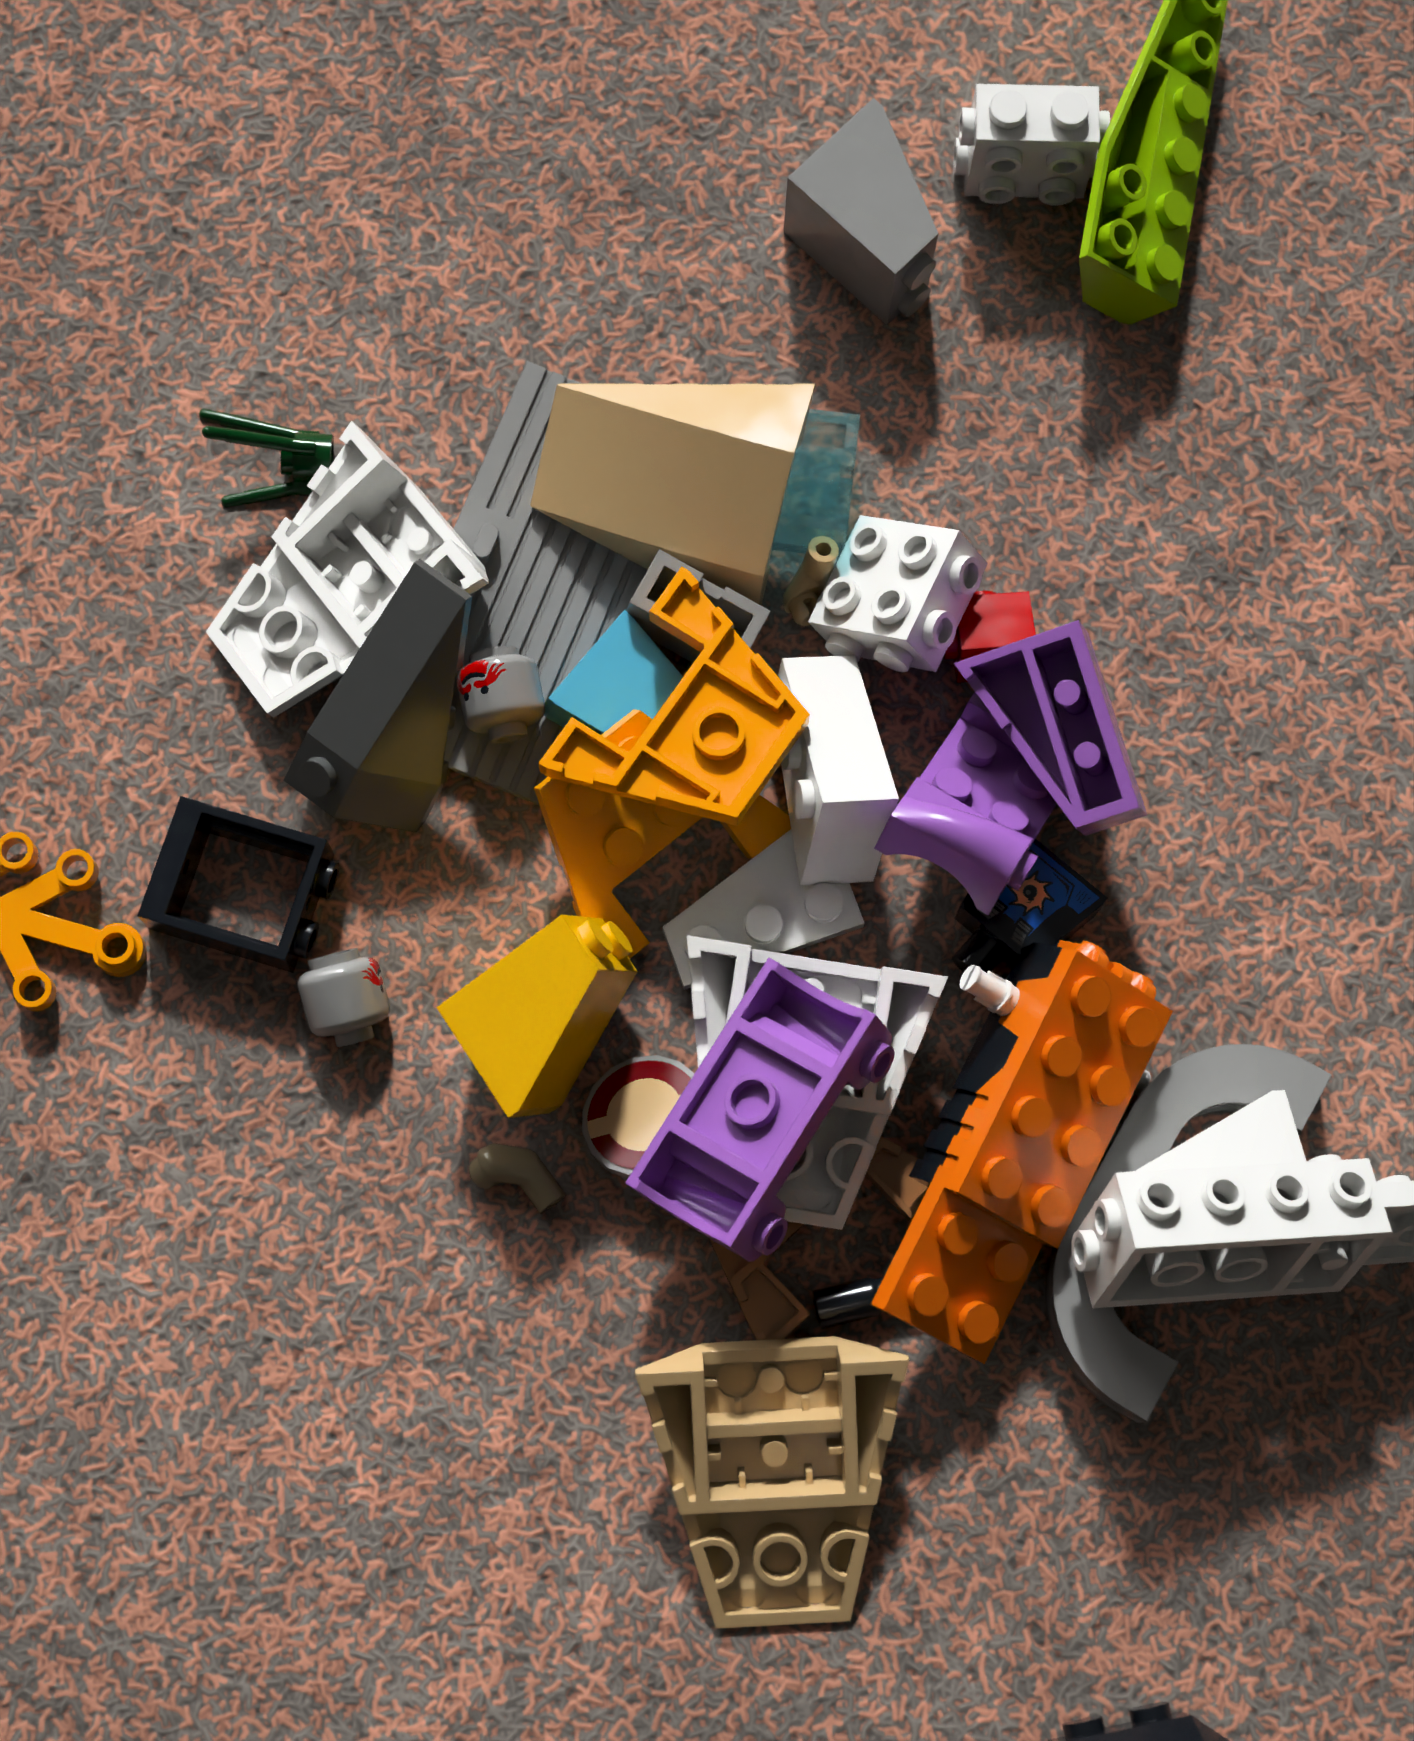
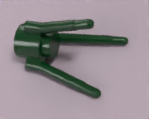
(300, 453)

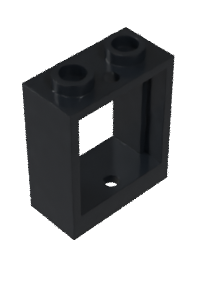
(179, 862)

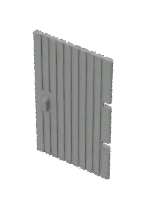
(545, 589)

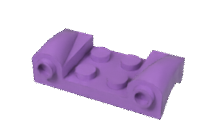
(973, 809)
(758, 1109)

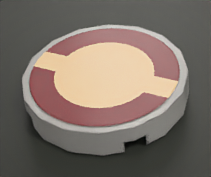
(629, 1109)

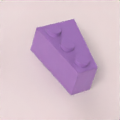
(1062, 722)

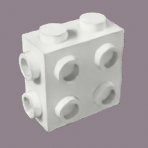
(1029, 142)
(898, 593)

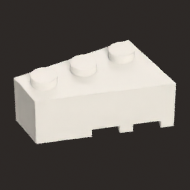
(835, 773)

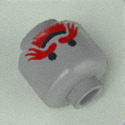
(500, 694)
(343, 996)

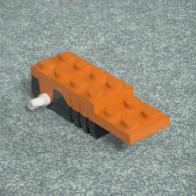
(1020, 1136)

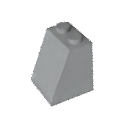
(865, 216)

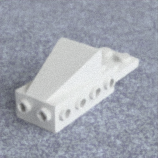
(1241, 1218)

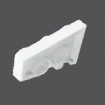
(765, 909)

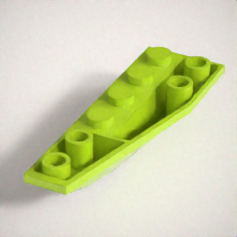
(1151, 167)

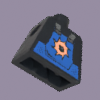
(1044, 910)

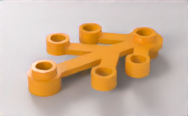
(20, 920)

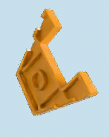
(712, 736)
(610, 836)

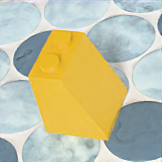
(542, 1011)

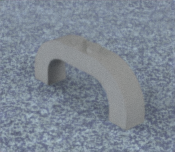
(1222, 1078)

